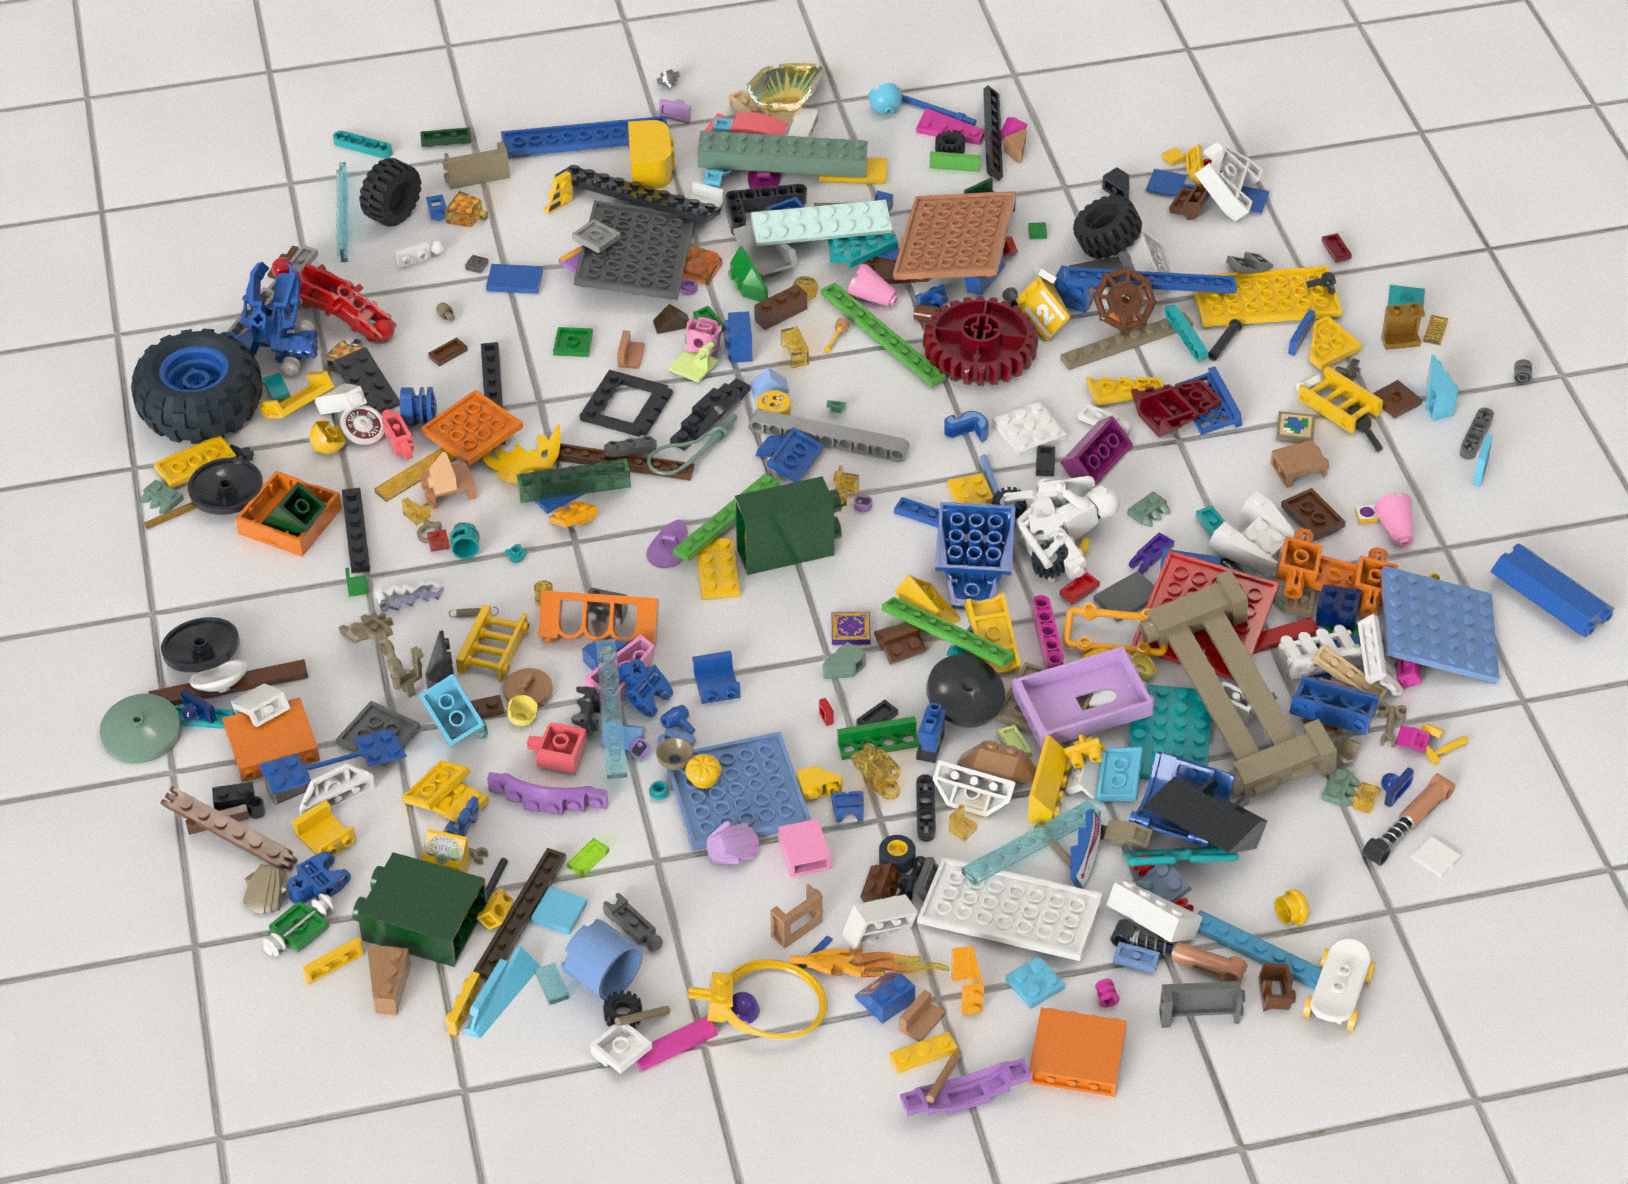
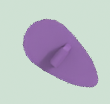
(661, 548)

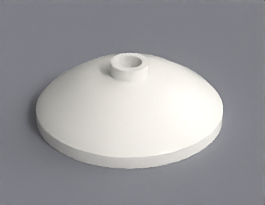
(220, 677)

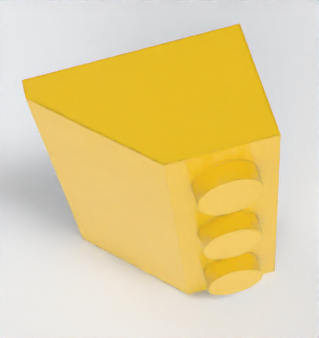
(926, 597)

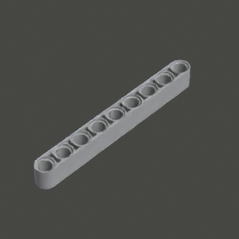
(832, 435)

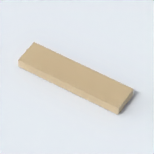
(1345, 671)

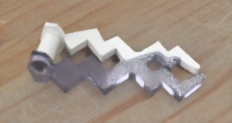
(415, 593)

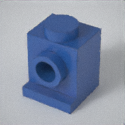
(436, 212)

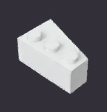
(878, 918)

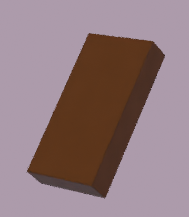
(448, 351)

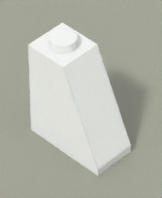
(340, 398)

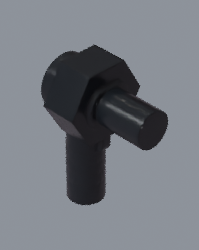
(1327, 280)
(243, 453)

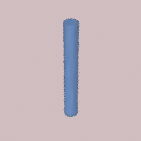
(989, 473)

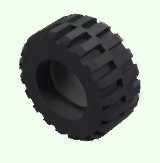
(390, 192)
(1107, 226)

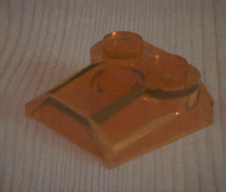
(701, 265)

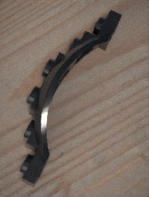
(709, 411)

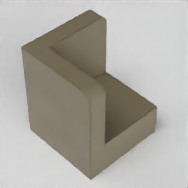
(1346, 749)

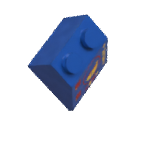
(887, 996)

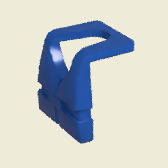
(848, 803)
(465, 818)

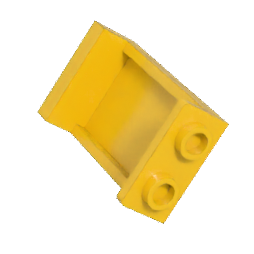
(319, 384)

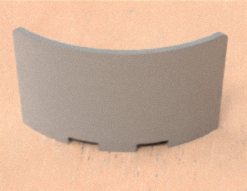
(765, 258)

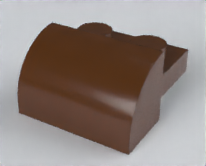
(1190, 201)
(900, 641)

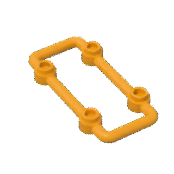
(1090, 613)

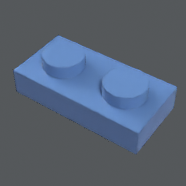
(1136, 957)

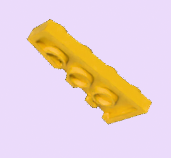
(1115, 391)

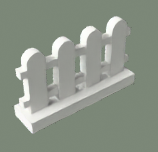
(1376, 663)
(1303, 665)

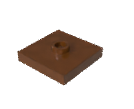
(1398, 399)

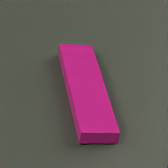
(677, 1042)

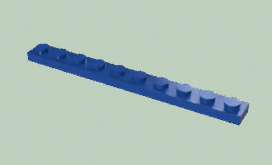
(1158, 281)

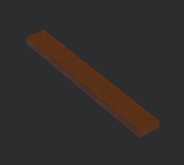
(636, 463)
(252, 679)

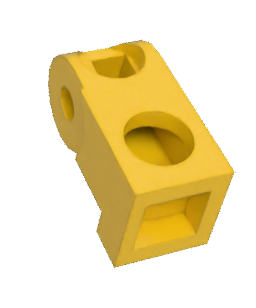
(495, 909)

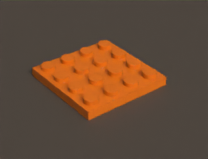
(472, 427)

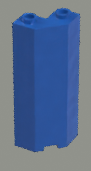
(1552, 590)

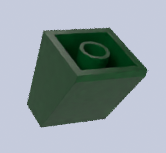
(295, 511)

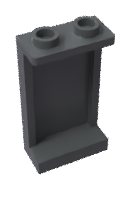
(1201, 999)

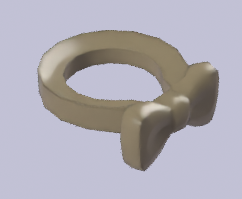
(426, 524)

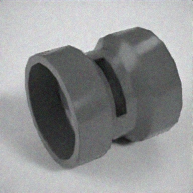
(1523, 371)

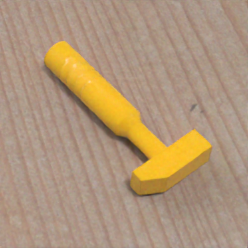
(1433, 756)

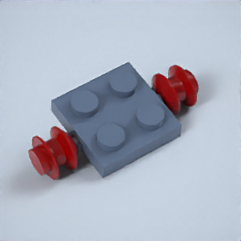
(1167, 883)

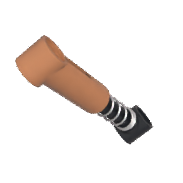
(1437, 790)
(1225, 968)

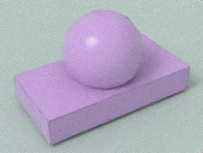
(675, 110)

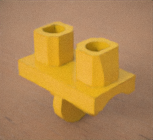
(1085, 748)

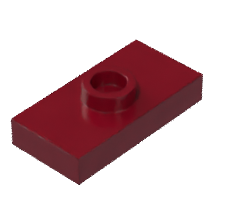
(1336, 247)

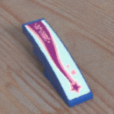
(1085, 852)

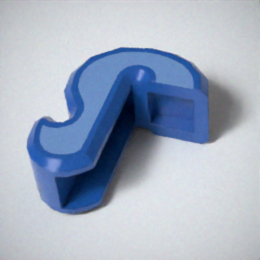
(967, 423)

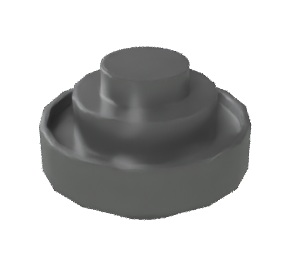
(668, 78)

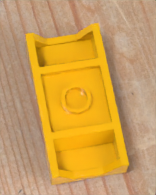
(992, 622)

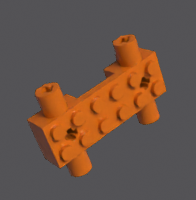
(1304, 566)

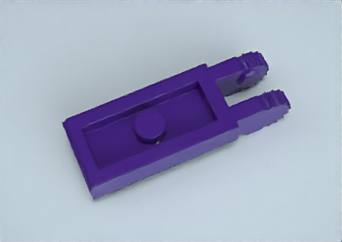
(1151, 552)

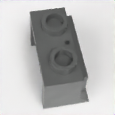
(603, 615)

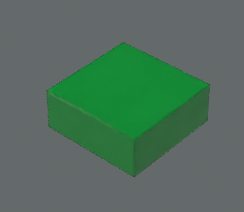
(1037, 230)

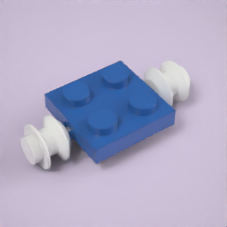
(291, 364)

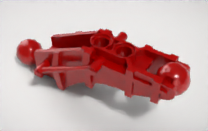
(340, 298)

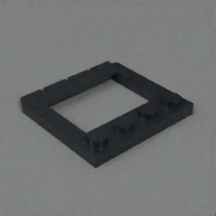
(647, 415)

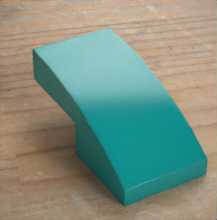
(276, 387)

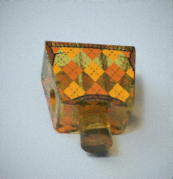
(465, 210)

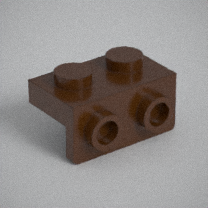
(880, 882)

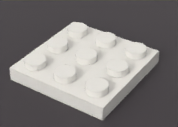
(1029, 428)

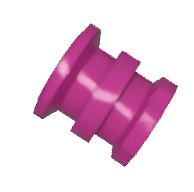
(1107, 993)

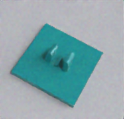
(1405, 295)

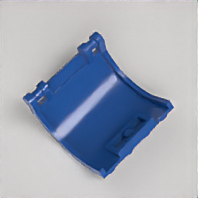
(1164, 769)

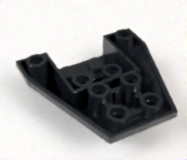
(440, 662)

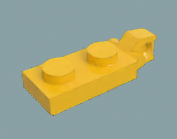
(1194, 161)

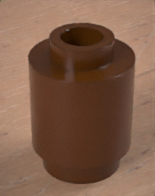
(923, 312)

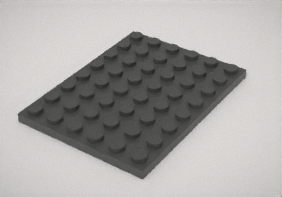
(646, 257)

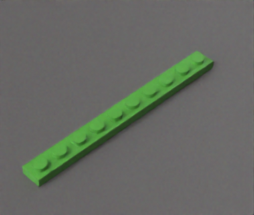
(883, 334)

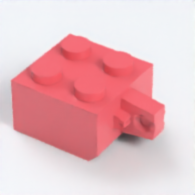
(559, 747)

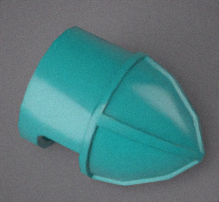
(464, 540)

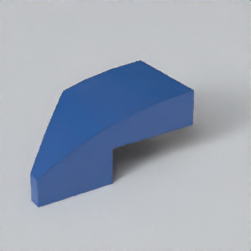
(770, 445)

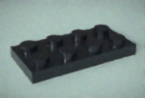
(361, 370)

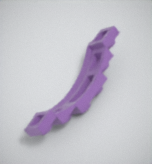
(547, 799)
(968, 1090)

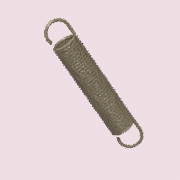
(467, 612)

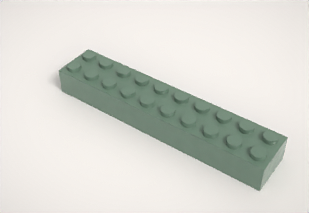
(782, 154)

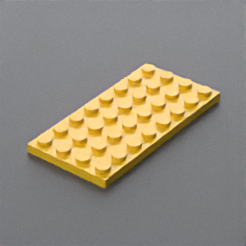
(1269, 298)

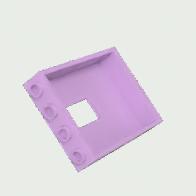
(1051, 695)

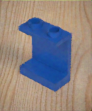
(715, 677)

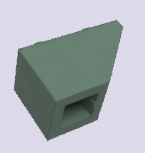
(844, 663)

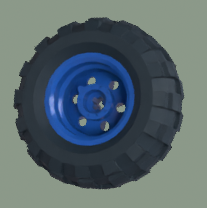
(196, 385)

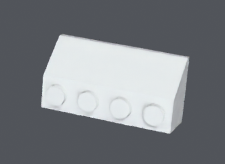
(1149, 256)

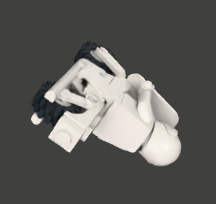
(1052, 534)

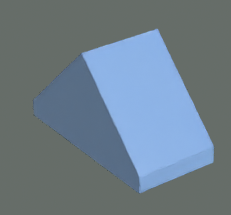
(768, 381)

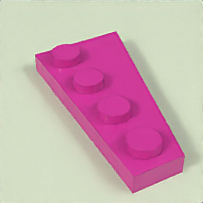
(935, 122)

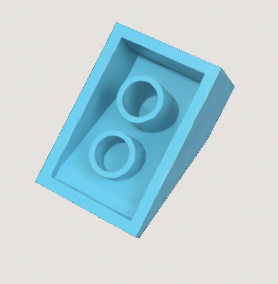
(451, 710)

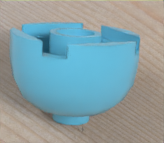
(886, 98)

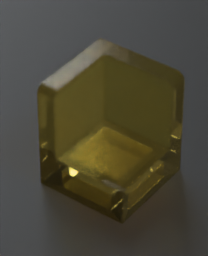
(961, 825)

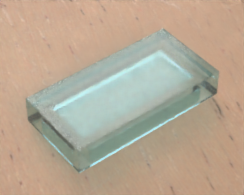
(552, 984)

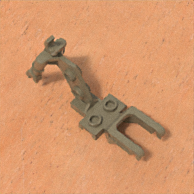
(378, 629)

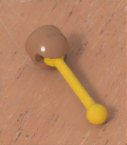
(839, 329)

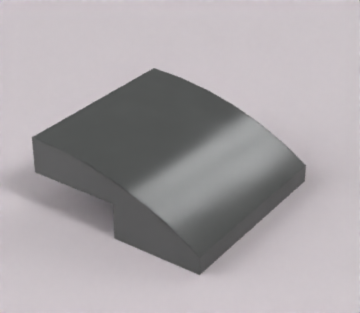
(1250, 263)

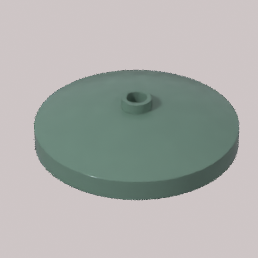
(140, 728)

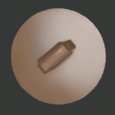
(528, 682)

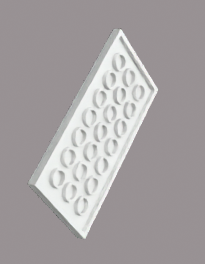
(1012, 910)

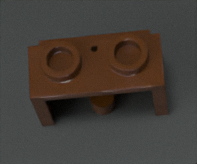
(1276, 972)

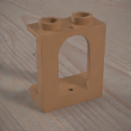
(782, 922)

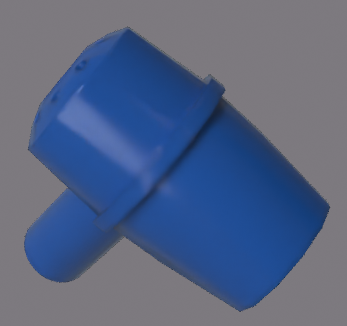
(676, 716)

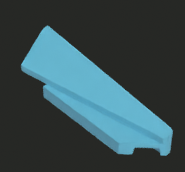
(500, 990)

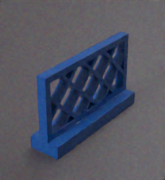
(1228, 404)

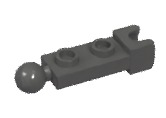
(632, 922)

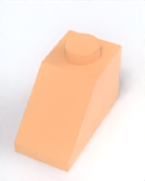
(442, 475)

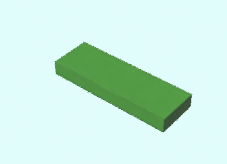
(955, 161)

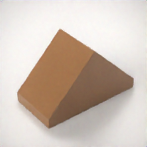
(1015, 145)

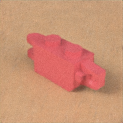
(397, 434)

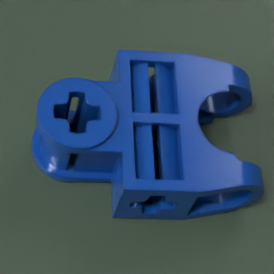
(643, 685)
(316, 879)

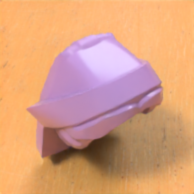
(732, 843)

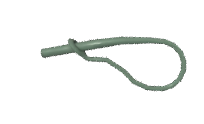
(716, 434)

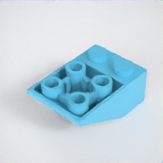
(1440, 391)

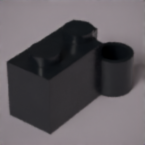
(236, 795)

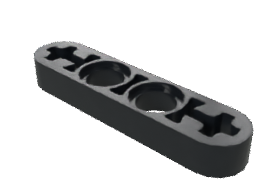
(923, 807)

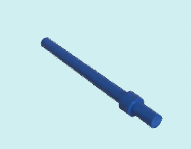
(959, 116)

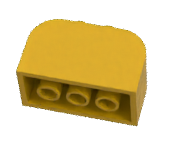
(651, 153)

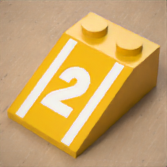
(1044, 307)

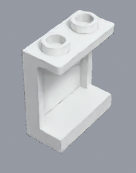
(261, 704)

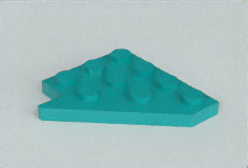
(860, 248)

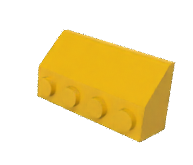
(1048, 782)

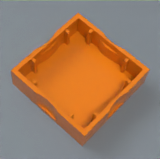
(257, 509)

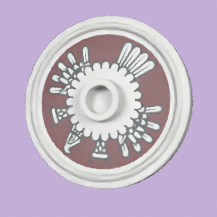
(362, 425)

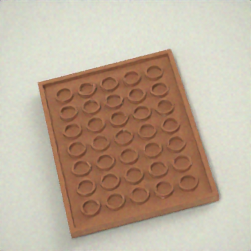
(955, 235)

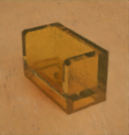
(796, 346)

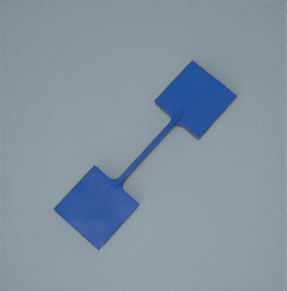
(1171, 183)
(292, 773)

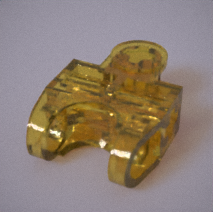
(878, 768)

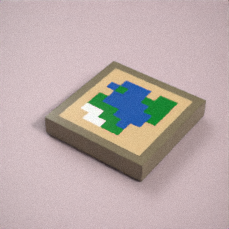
(1295, 427)

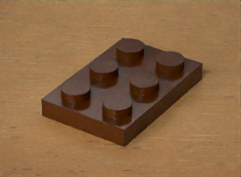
(1313, 513)

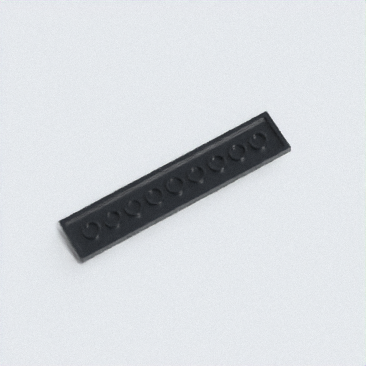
(642, 195)

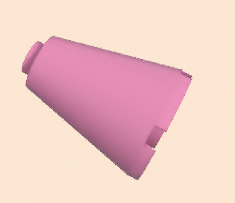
(872, 287)
(1396, 517)

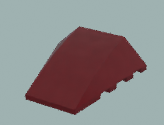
(1174, 406)

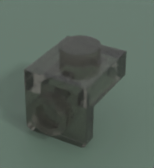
(1352, 371)

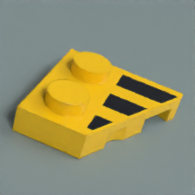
(560, 193)

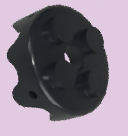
(589, 708)

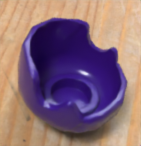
(745, 1006)

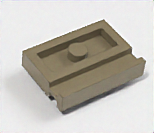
(1301, 606)

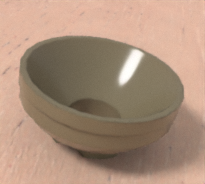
(671, 749)

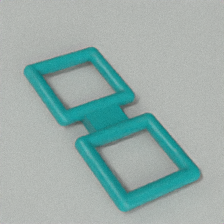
(1171, 855)

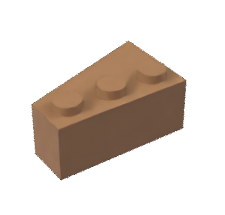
(388, 976)

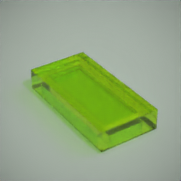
(587, 857)

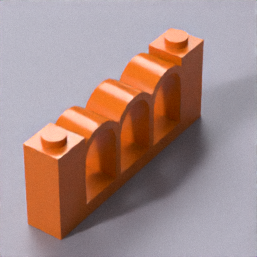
(551, 615)

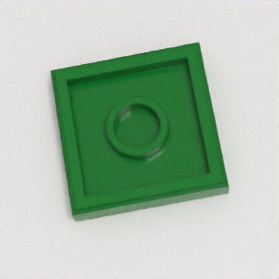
(573, 342)

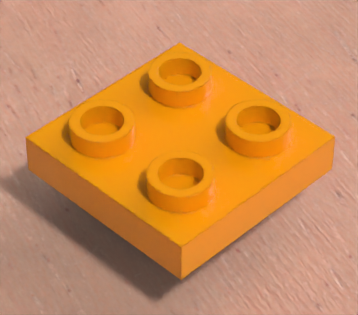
(578, 513)

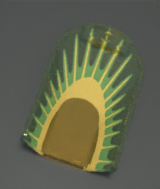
(785, 86)

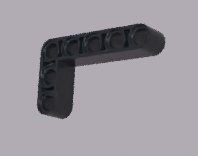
(757, 199)

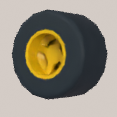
(899, 851)

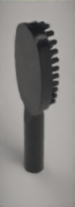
(1363, 424)

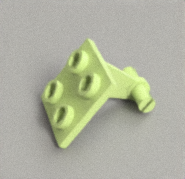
(694, 364)

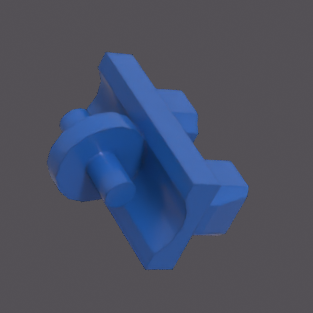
(934, 297)

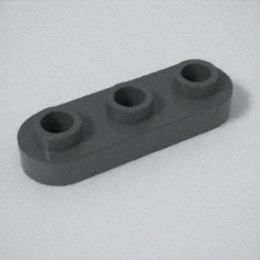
(630, 446)

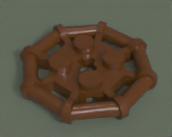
(1118, 307)

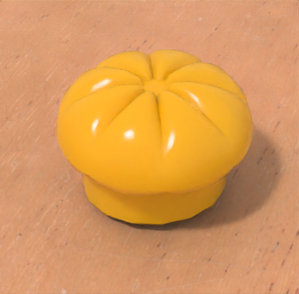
(703, 770)
(1292, 907)

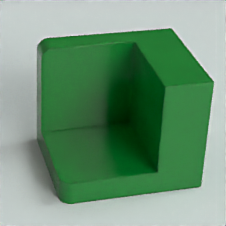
(356, 585)

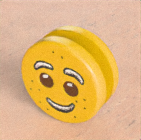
(775, 401)

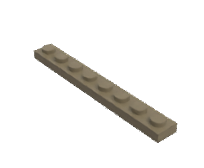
(1119, 343)

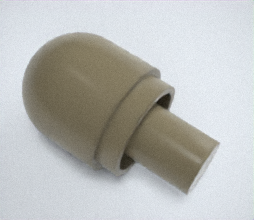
(445, 311)

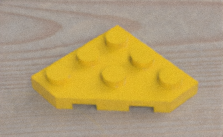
(1331, 343)

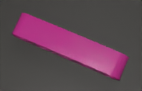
(1047, 632)

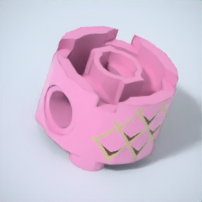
(700, 333)

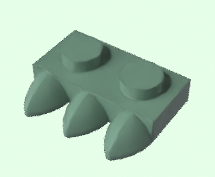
(161, 496)
(1149, 508)
(1340, 788)

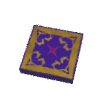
(851, 628)

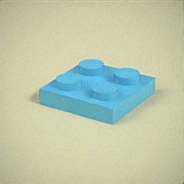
(1035, 982)

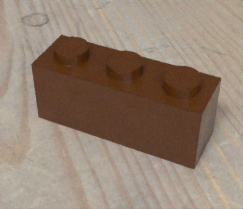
(780, 307)

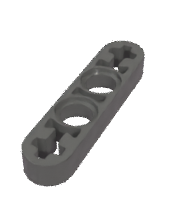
(1476, 433)

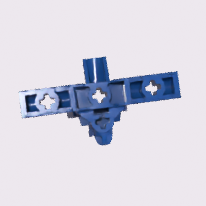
(270, 324)

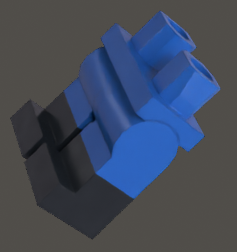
(931, 733)

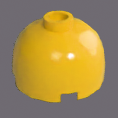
(326, 438)

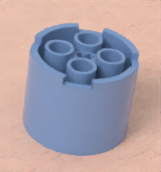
(602, 959)

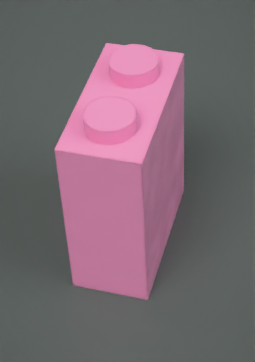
(804, 848)

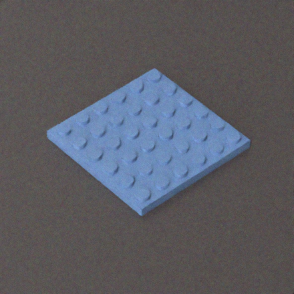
(1439, 624)
(753, 789)

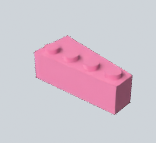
(639, 648)

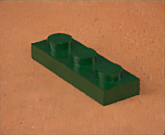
(445, 137)

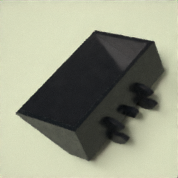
(1208, 814)

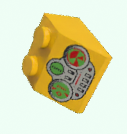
(447, 850)

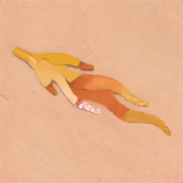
(855, 963)

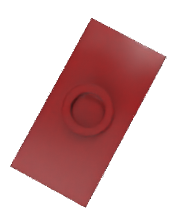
(1079, 588)

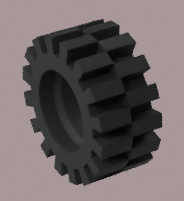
(950, 142)
(618, 1001)

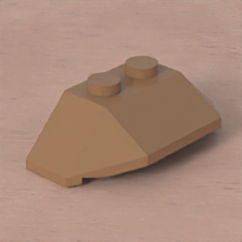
(999, 761)

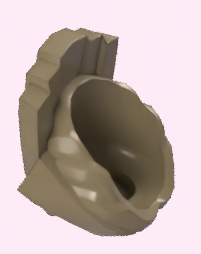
(265, 889)

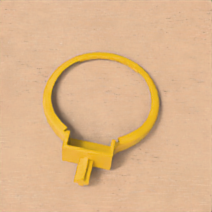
(721, 996)

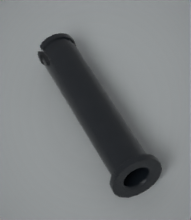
(1234, 326)

